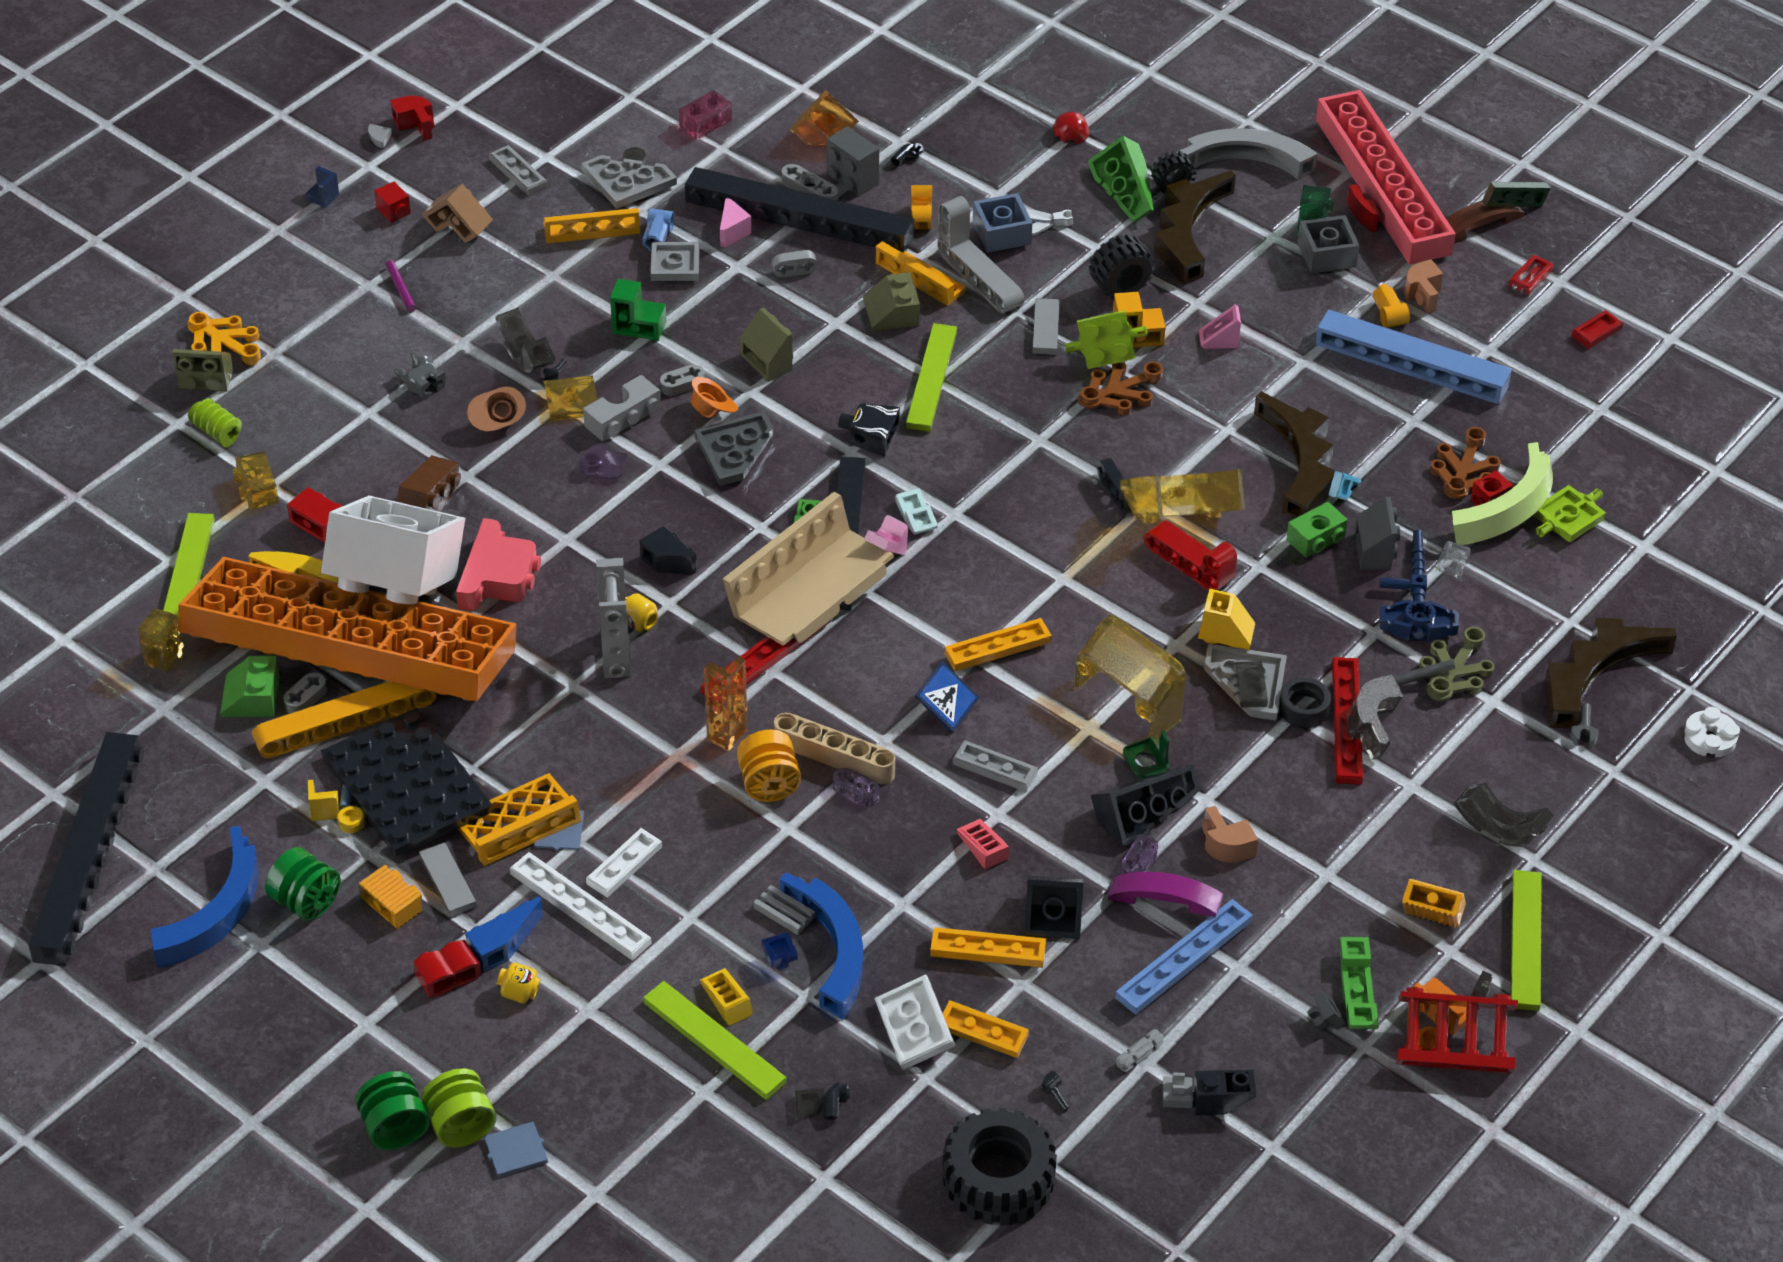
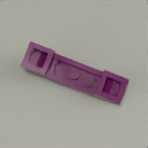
(1166, 887)

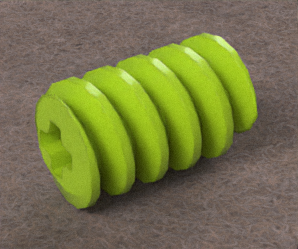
(215, 422)

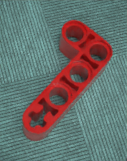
(1205, 566)

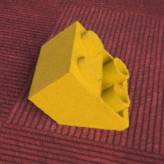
(1226, 621)

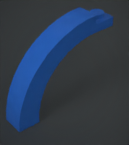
(834, 914)
(219, 917)

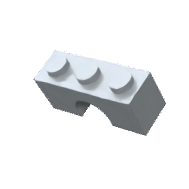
(609, 419)

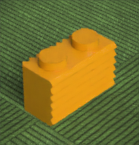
(391, 896)
(1433, 903)

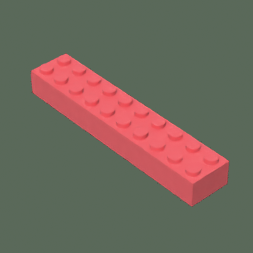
(1385, 176)

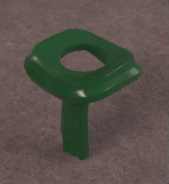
(1152, 746)

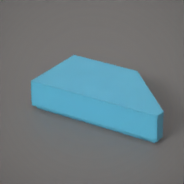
(1342, 485)

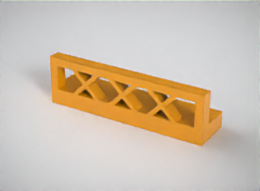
(592, 225)
(924, 276)

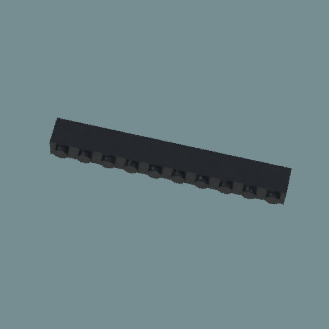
(800, 209)
(86, 850)

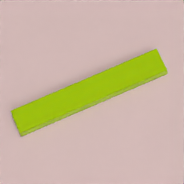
(931, 377)
(189, 559)
(1526, 940)
(715, 1040)

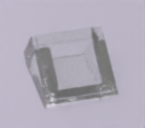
(1453, 559)

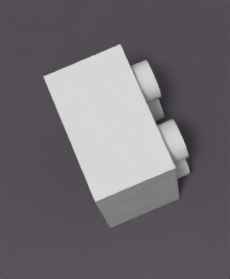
(392, 548)

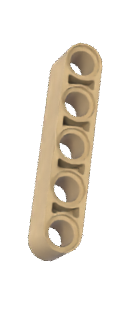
(837, 748)

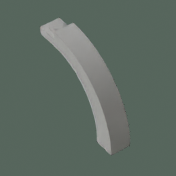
(1253, 145)

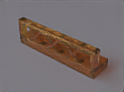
(726, 703)

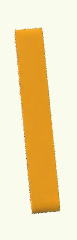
(338, 717)

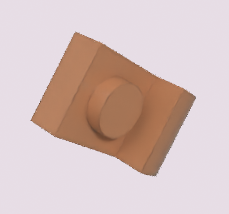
(1423, 284)
(1228, 842)

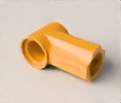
(1391, 310)

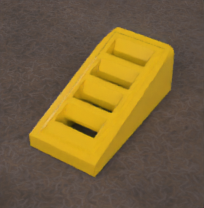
(728, 998)

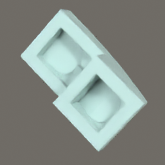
(915, 511)

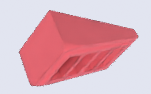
(986, 858)

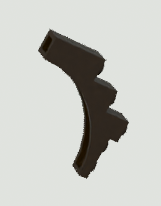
(1185, 205)
(1313, 454)
(1588, 659)

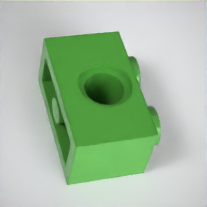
(1317, 529)

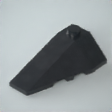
(1142, 804)

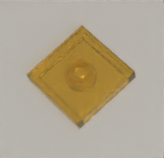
(569, 396)

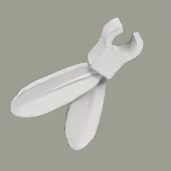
(1045, 220)

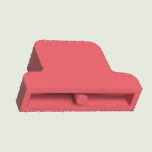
(497, 568)

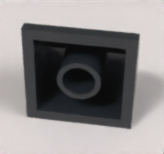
(1053, 907)

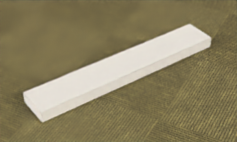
(580, 906)

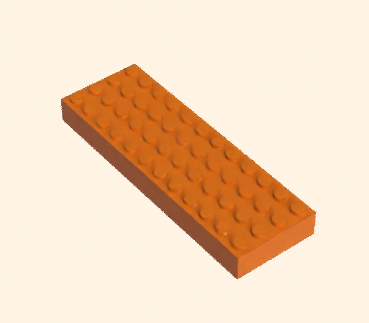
(347, 630)

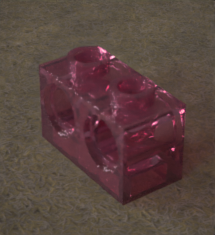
(705, 114)

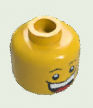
(640, 612)
(518, 982)

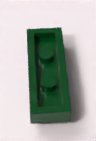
(1516, 194)

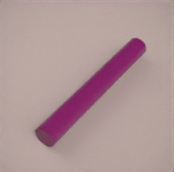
(400, 285)

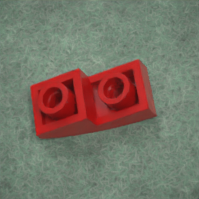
(1363, 209)

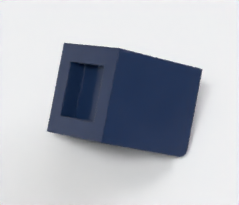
(325, 189)

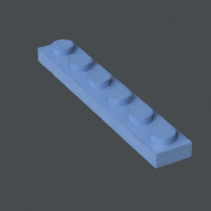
(1183, 957)

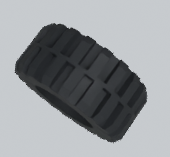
(993, 1197)

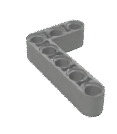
(970, 261)

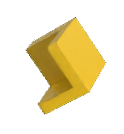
(322, 804)

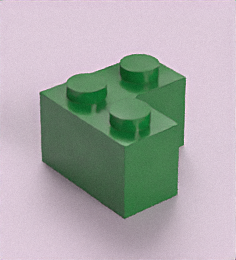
(634, 316)

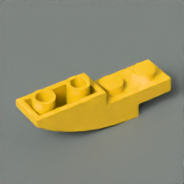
(292, 563)

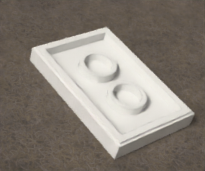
(914, 1022)

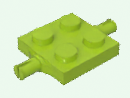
(1106, 339)
(1570, 513)

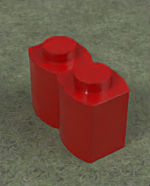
(447, 968)

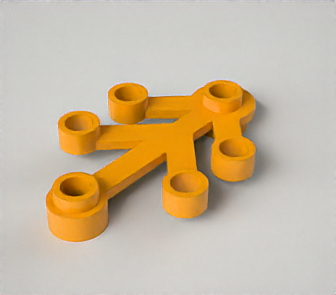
(200, 323)

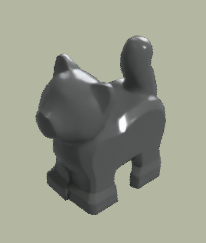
(422, 375)

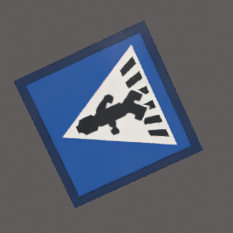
(946, 696)

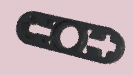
(1110, 477)

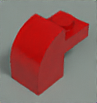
(413, 112)

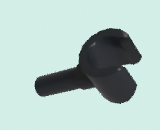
(553, 374)
(1050, 1085)

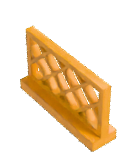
(523, 830)

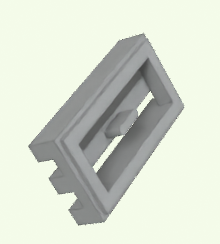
(788, 907)

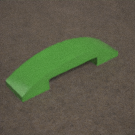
(1357, 983)

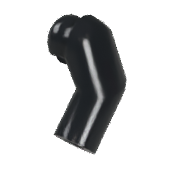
(906, 152)
(832, 1098)

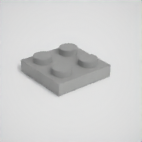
(675, 261)

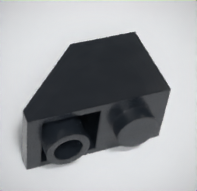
(667, 553)
(1222, 1090)

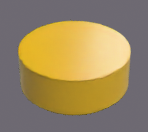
(351, 819)

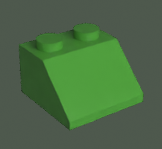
(251, 688)

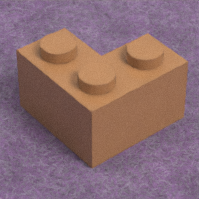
(459, 211)

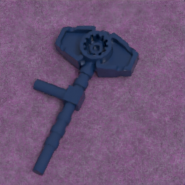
(1417, 618)

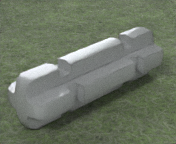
(1139, 1050)

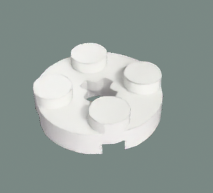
(1714, 721)

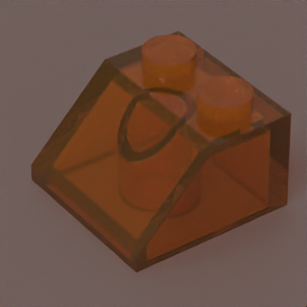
(822, 121)

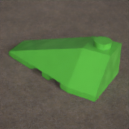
(1124, 177)

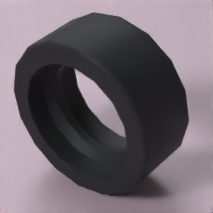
(1303, 717)

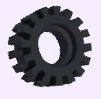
(1169, 164)

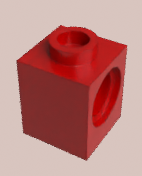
(1489, 488)

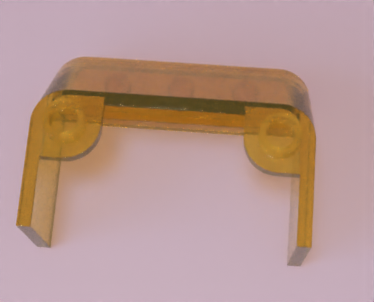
(1184, 494)
(1139, 668)

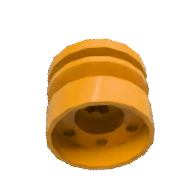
(768, 765)

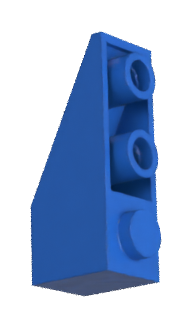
(502, 936)

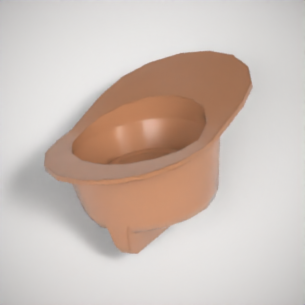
(496, 409)

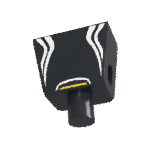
(872, 427)

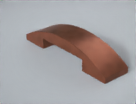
(1478, 215)

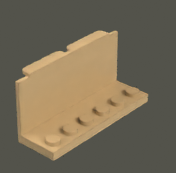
(805, 574)

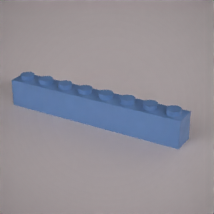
(1413, 356)

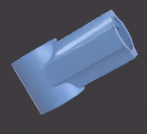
(658, 225)

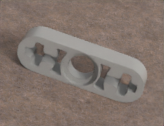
(796, 178)

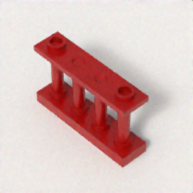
(1440, 1055)

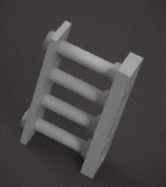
(613, 618)

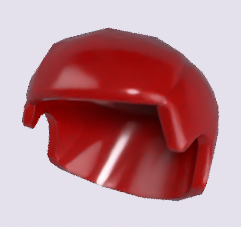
(1071, 127)

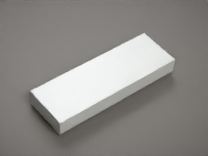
(624, 862)

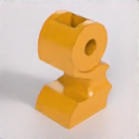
(921, 206)

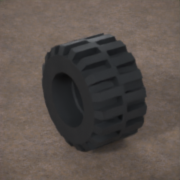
(1121, 265)

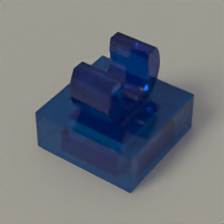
(779, 950)

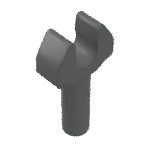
(1584, 727)

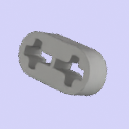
(794, 263)
(680, 380)
(305, 693)

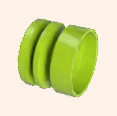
(458, 1107)

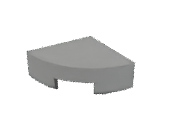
(379, 135)

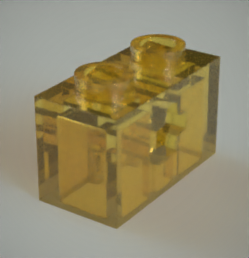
(256, 480)
(160, 640)

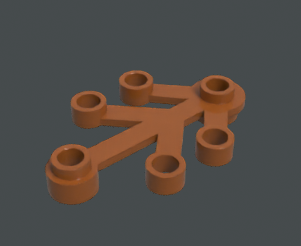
(1092, 397)
(1456, 486)

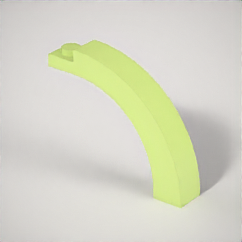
(1509, 509)

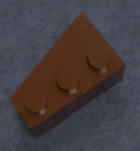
(430, 484)

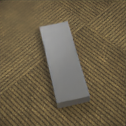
(518, 170)
(1046, 326)
(995, 766)
(447, 879)

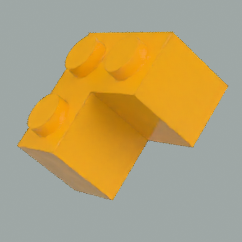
(1140, 317)

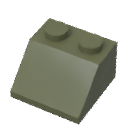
(893, 303)

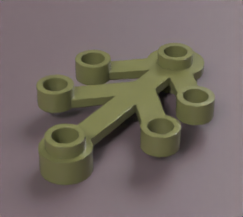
(1443, 687)

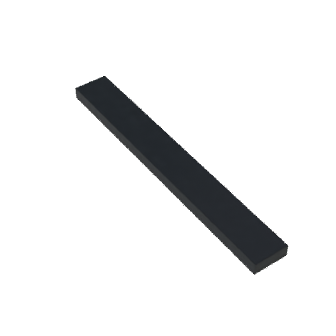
(851, 490)

